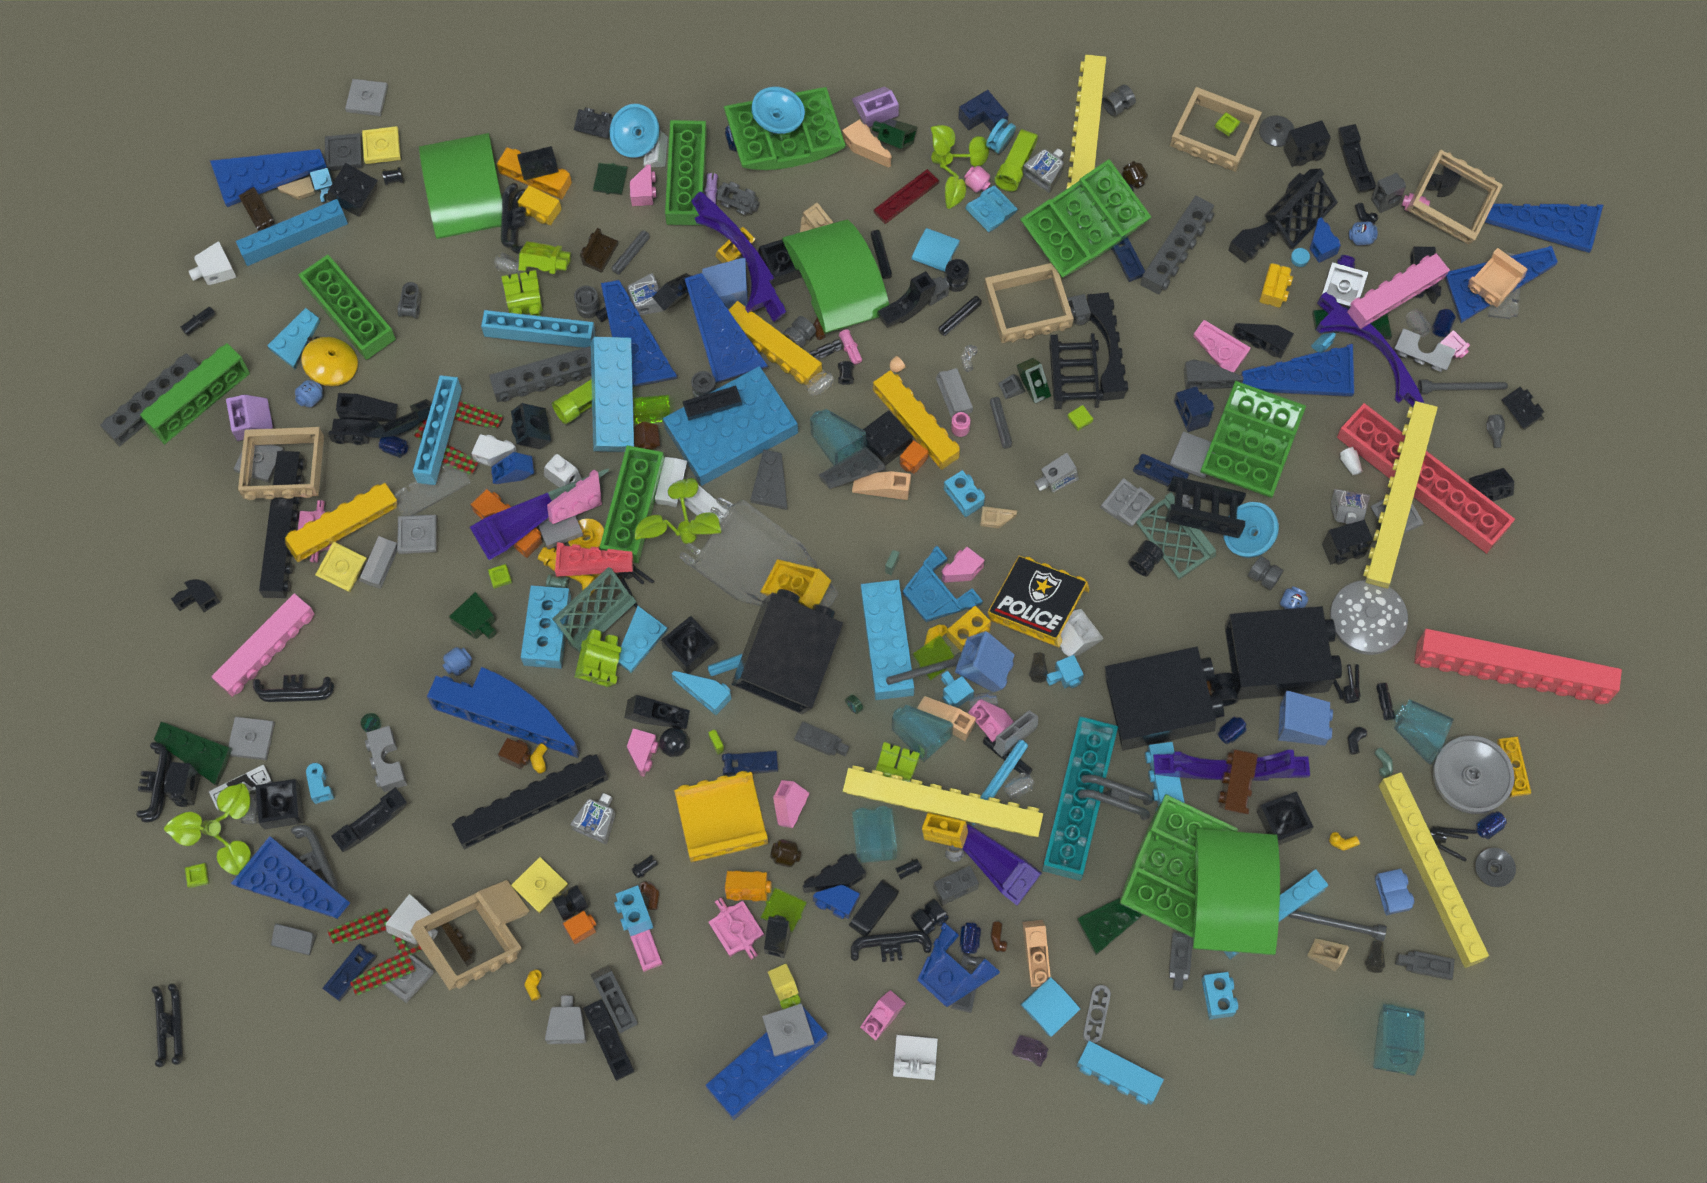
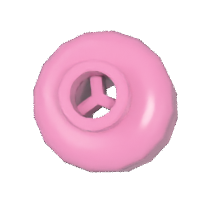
(977, 179)

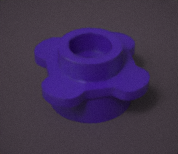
(1346, 260)

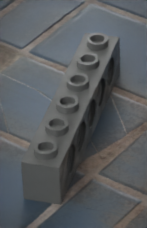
(1198, 209)
(537, 371)
(140, 400)

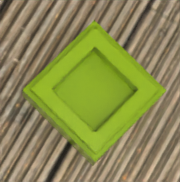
(1227, 124)
(1080, 417)
(499, 576)
(716, 742)
(196, 875)

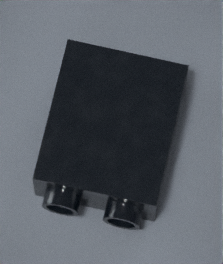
(788, 651)
(1281, 652)
(1163, 697)

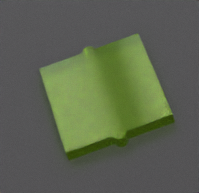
(932, 653)
(786, 906)

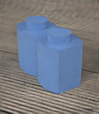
(1394, 892)

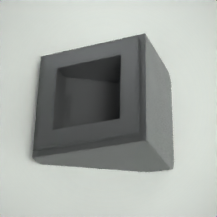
(1012, 386)

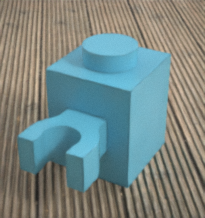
(322, 181)
(1067, 672)
(957, 690)

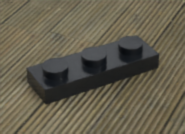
(712, 403)

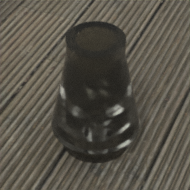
(1038, 669)
(1375, 960)

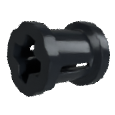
(392, 175)
(845, 373)

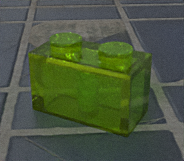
(651, 409)

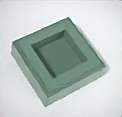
(892, 562)

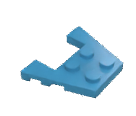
(931, 596)

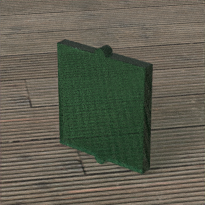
(610, 178)

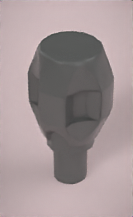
(1496, 428)

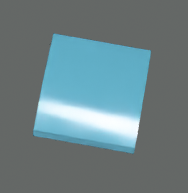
(991, 208)
(935, 249)
(1050, 1006)

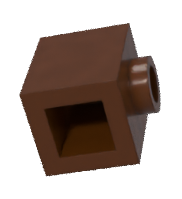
(646, 436)
(515, 753)

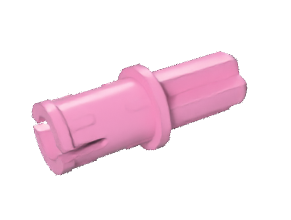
(850, 346)

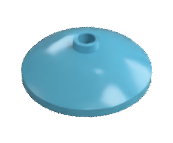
(778, 103)
(625, 130)
(1257, 518)

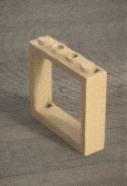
(1220, 105)
(1439, 219)
(1020, 278)
(280, 436)
(501, 933)

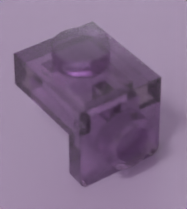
(1030, 1050)

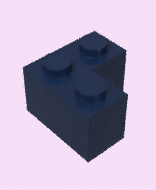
(982, 109)
(1194, 408)

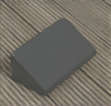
(293, 939)

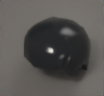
(674, 742)

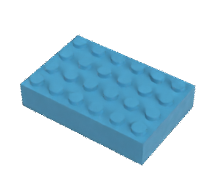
(736, 434)

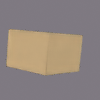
(1328, 953)

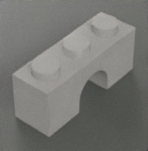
(1408, 345)
(380, 743)

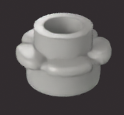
(954, 854)

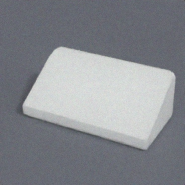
(657, 155)

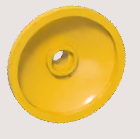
(326, 368)

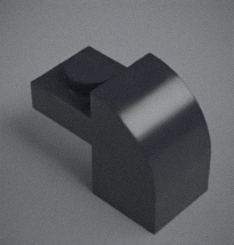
(1444, 183)
(198, 592)

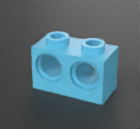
(959, 495)
(632, 911)
(1213, 995)

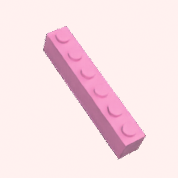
(1398, 290)
(263, 645)

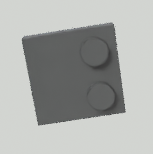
(342, 150)

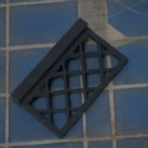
(1294, 197)

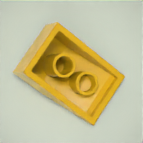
(802, 580)

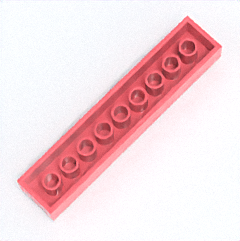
(1437, 485)
(1517, 666)

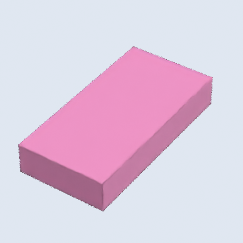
(646, 950)

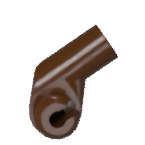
(819, 330)
(651, 893)
(996, 936)

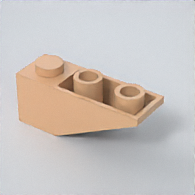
(862, 142)
(884, 484)
(961, 720)
(1036, 951)

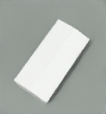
(672, 471)
(702, 502)

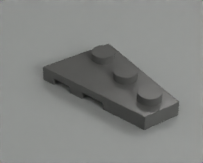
(852, 468)
(769, 482)

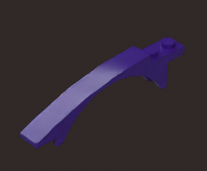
(761, 289)
(1340, 321)
(1272, 766)

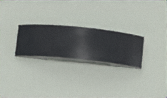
(1354, 158)
(418, 413)
(371, 821)
(608, 1040)

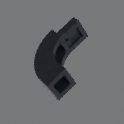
(915, 298)

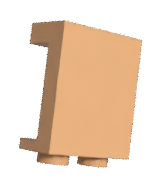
(1497, 278)

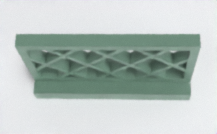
(1197, 537)
(601, 619)

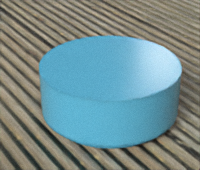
(1300, 257)

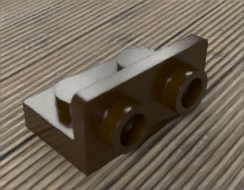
(598, 251)

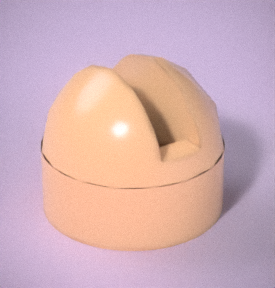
(897, 364)

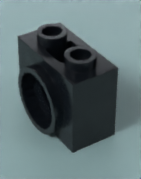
(530, 426)
(181, 783)

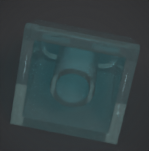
(836, 435)
(1422, 729)
(921, 730)
(874, 834)
(1399, 1040)

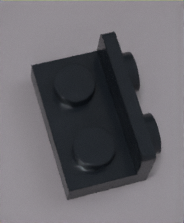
(592, 123)
(537, 163)
(1522, 407)
(348, 431)
(1494, 484)

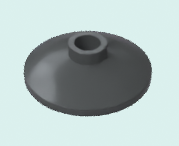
(1272, 135)
(1501, 861)

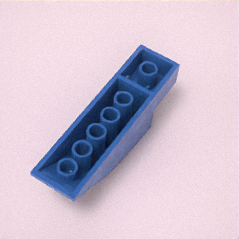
(501, 707)

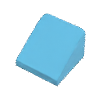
(1323, 342)

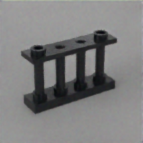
(1059, 379)
(1204, 520)

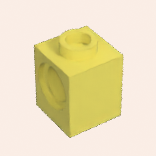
(783, 982)

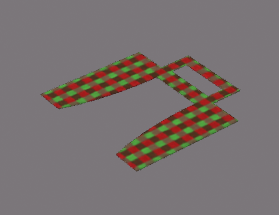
(472, 415)
(386, 971)

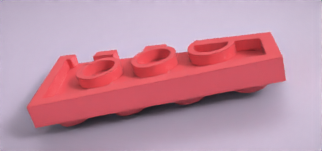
(584, 561)

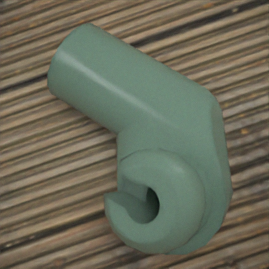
(1386, 760)

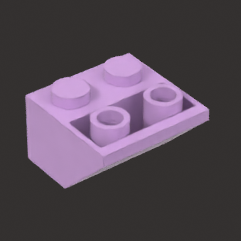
(876, 106)
(248, 413)

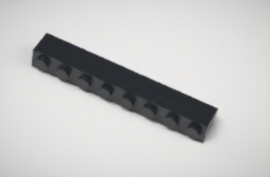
(281, 521)
(529, 801)

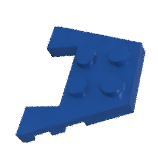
(946, 977)

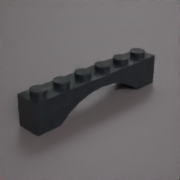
(1249, 241)
(1102, 317)

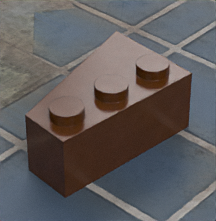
(1237, 781)

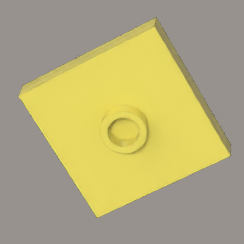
(381, 145)
(341, 566)
(539, 885)

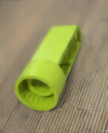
(1011, 171)
(573, 404)

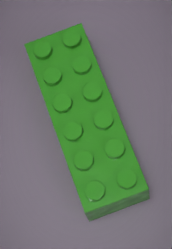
(685, 170)
(347, 307)
(195, 393)
(632, 500)

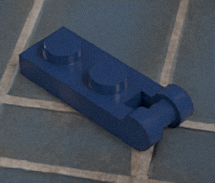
(1128, 260)
(1158, 471)
(751, 762)
(348, 971)

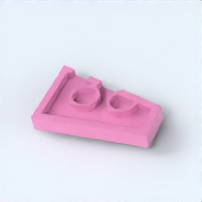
(1221, 346)
(576, 501)

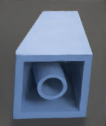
(729, 281)
(985, 661)
(1304, 719)

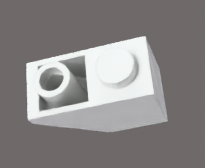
(491, 451)

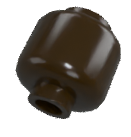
(1135, 174)
(785, 853)

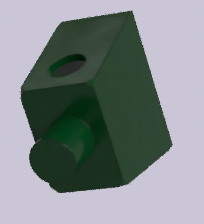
(895, 132)
(474, 618)

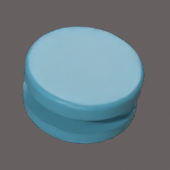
(1000, 136)

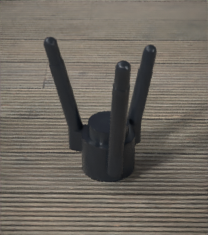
(622, 575)
(1351, 692)
(1440, 836)

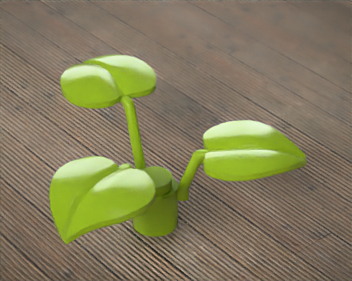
(942, 141)
(703, 524)
(186, 828)

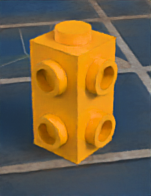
(747, 885)

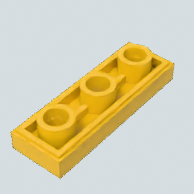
(1513, 750)

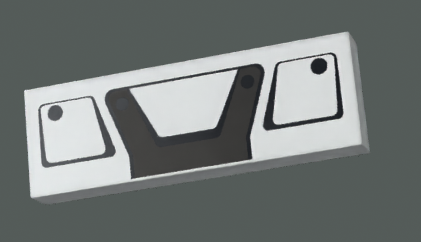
(250, 779)

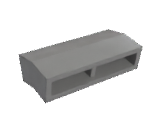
(954, 392)
(379, 562)
(1016, 731)

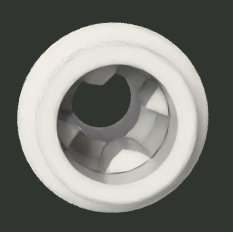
(1351, 461)

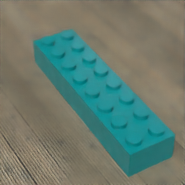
(1076, 815)

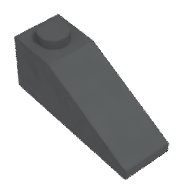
(1208, 376)
(614, 999)

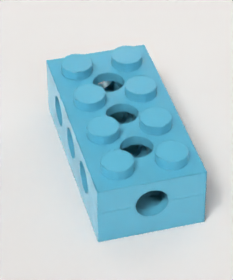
(536, 635)

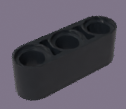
(874, 908)

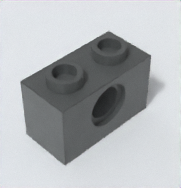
(1388, 192)
(956, 885)

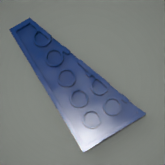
(263, 172)
(1551, 222)
(1469, 304)
(624, 320)
(725, 342)
(1310, 374)
(285, 878)

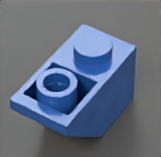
(1324, 243)
(512, 468)
(837, 899)

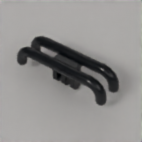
(512, 219)
(294, 690)
(155, 784)
(890, 943)
(168, 1025)

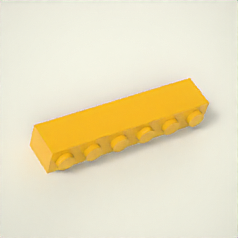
(776, 346)
(916, 419)
(340, 522)

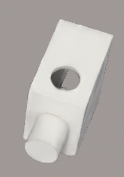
(212, 266)
(560, 471)
(404, 919)

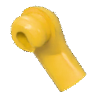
(935, 631)
(537, 759)
(1341, 843)
(531, 984)

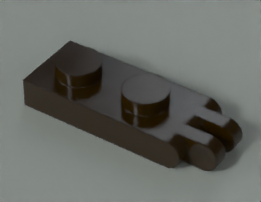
(256, 209)
(455, 937)

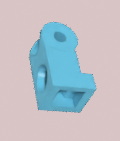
(316, 781)

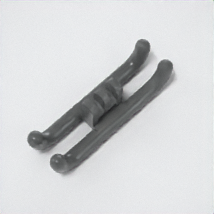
(1117, 796)
(315, 859)

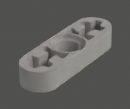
(1105, 1001)

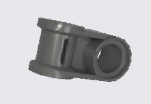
(409, 304)

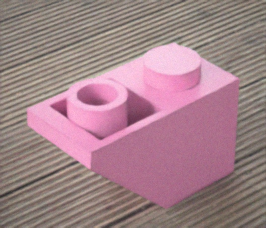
(642, 188)
(964, 567)
(990, 718)
(641, 747)
(789, 802)
(882, 1014)

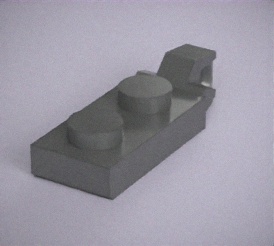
(820, 740)
(1180, 959)
(1427, 964)

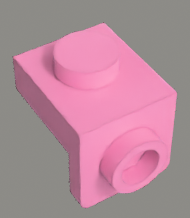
(1456, 342)

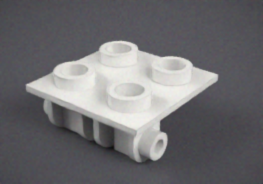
(915, 1057)

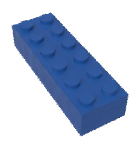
(758, 1071)

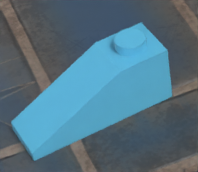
(706, 691)

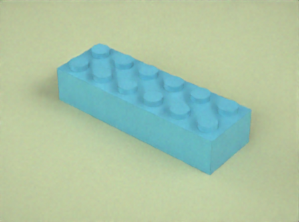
(612, 394)
(886, 638)

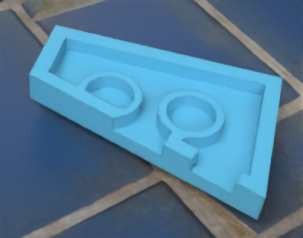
(292, 340)
(640, 639)

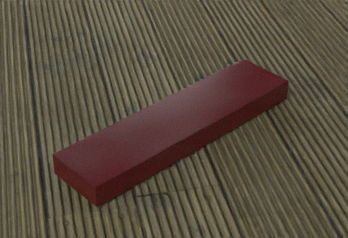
(906, 196)

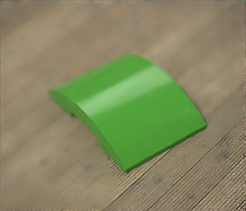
(811, 141)
(461, 185)
(1086, 219)
(838, 274)
(1253, 439)
(1164, 868)
(1236, 892)

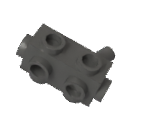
(743, 200)

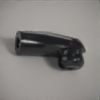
(1363, 215)
(1353, 739)

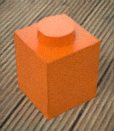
(913, 457)
(580, 927)

